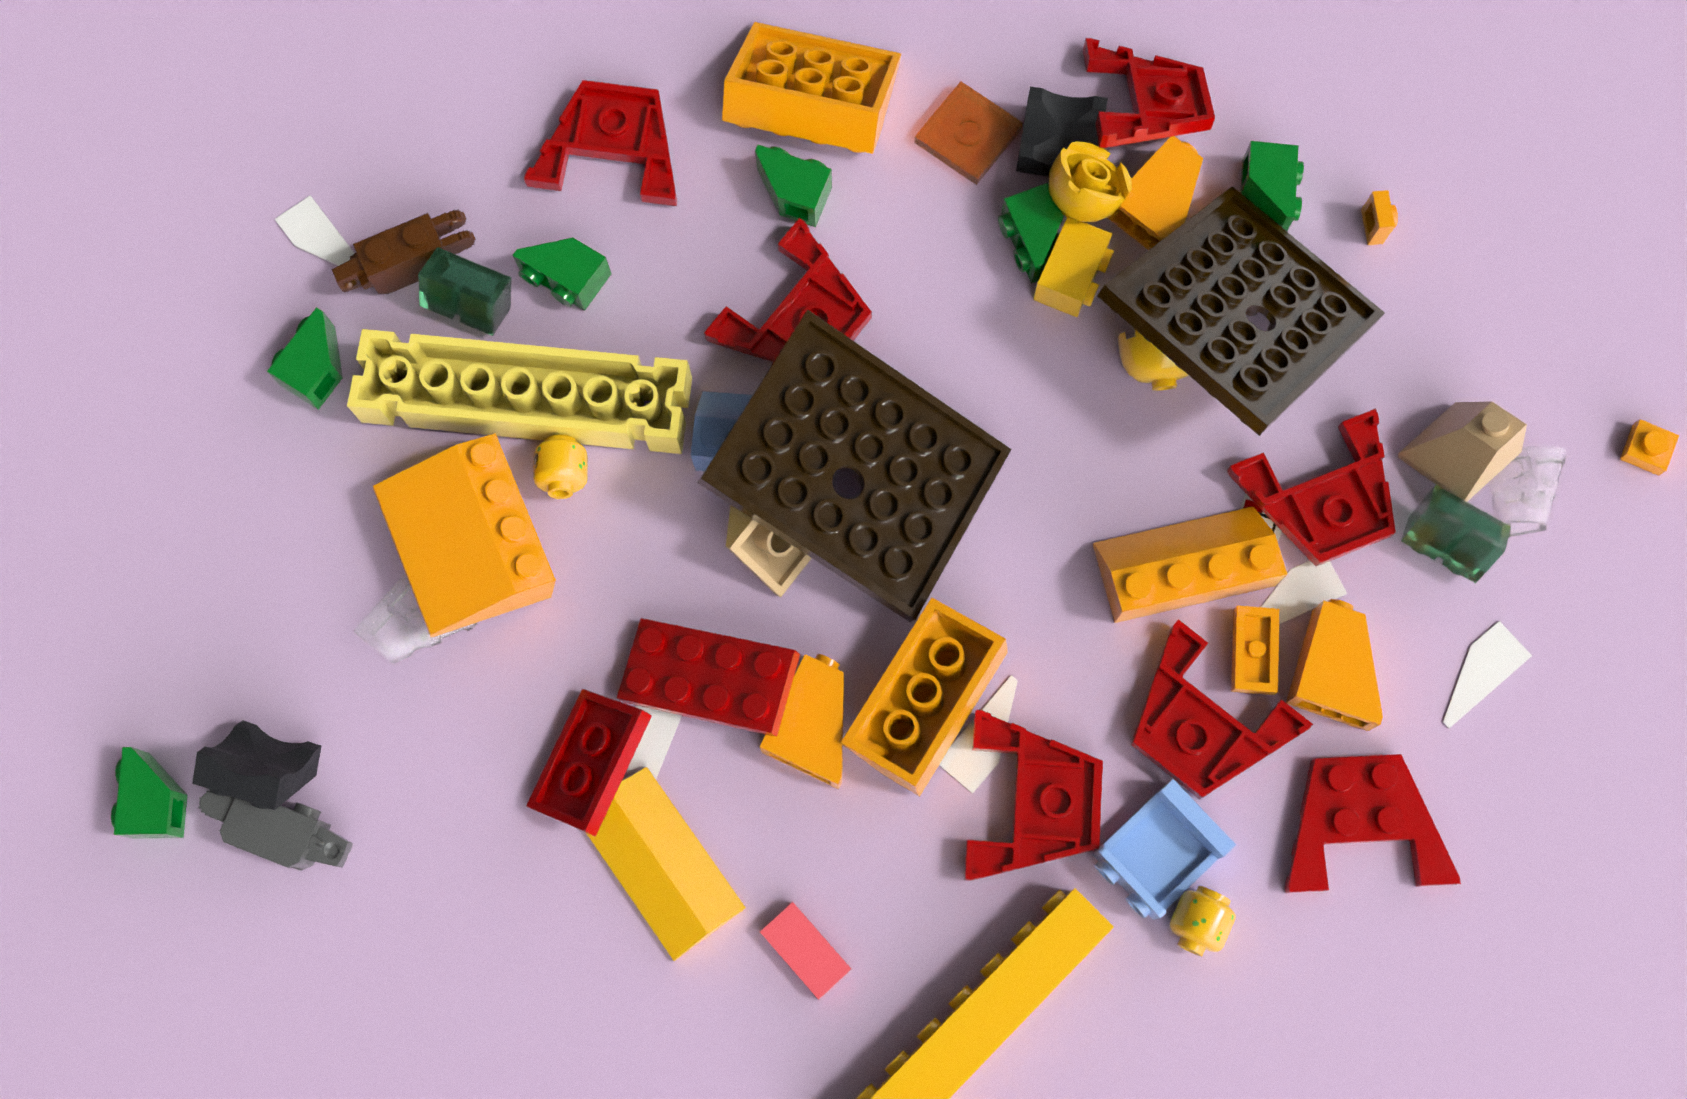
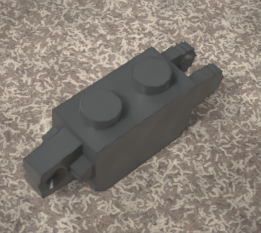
(280, 835)

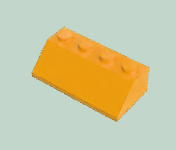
(1189, 563)
(925, 696)

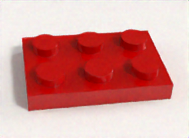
(589, 761)

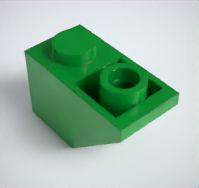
(1271, 180)
(794, 184)
(1033, 226)
(566, 268)
(310, 360)
(147, 799)

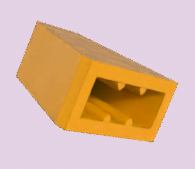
(1160, 193)
(1337, 668)
(812, 722)

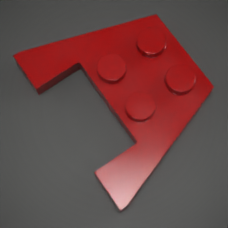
(1164, 94)
(610, 125)
(820, 290)
(1332, 511)
(1194, 735)
(1365, 803)
(1053, 804)

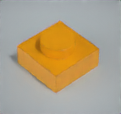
(1379, 217)
(1649, 447)

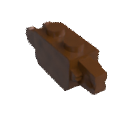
(399, 254)

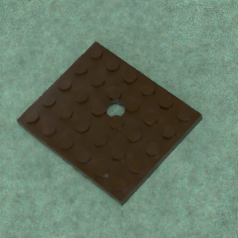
(1232, 263)
(915, 457)

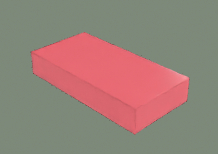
(805, 950)

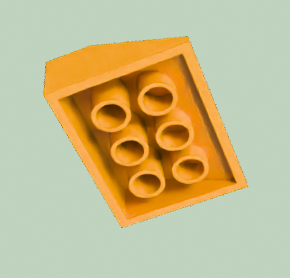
(810, 87)
(464, 536)

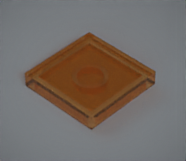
(968, 132)

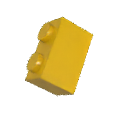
(1072, 267)

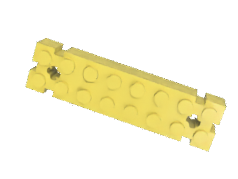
(521, 391)

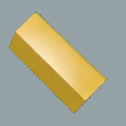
(664, 866)

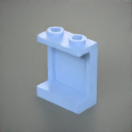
(1162, 850)

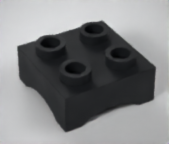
(1053, 124)
(256, 767)

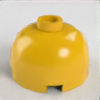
(1087, 183)
(1148, 363)

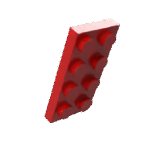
(709, 676)

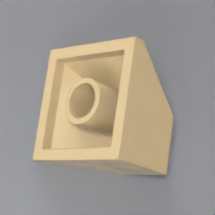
(1466, 447)
(764, 552)

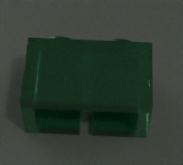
(464, 288)
(1457, 533)

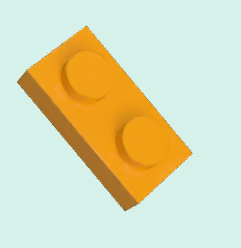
(1255, 650)

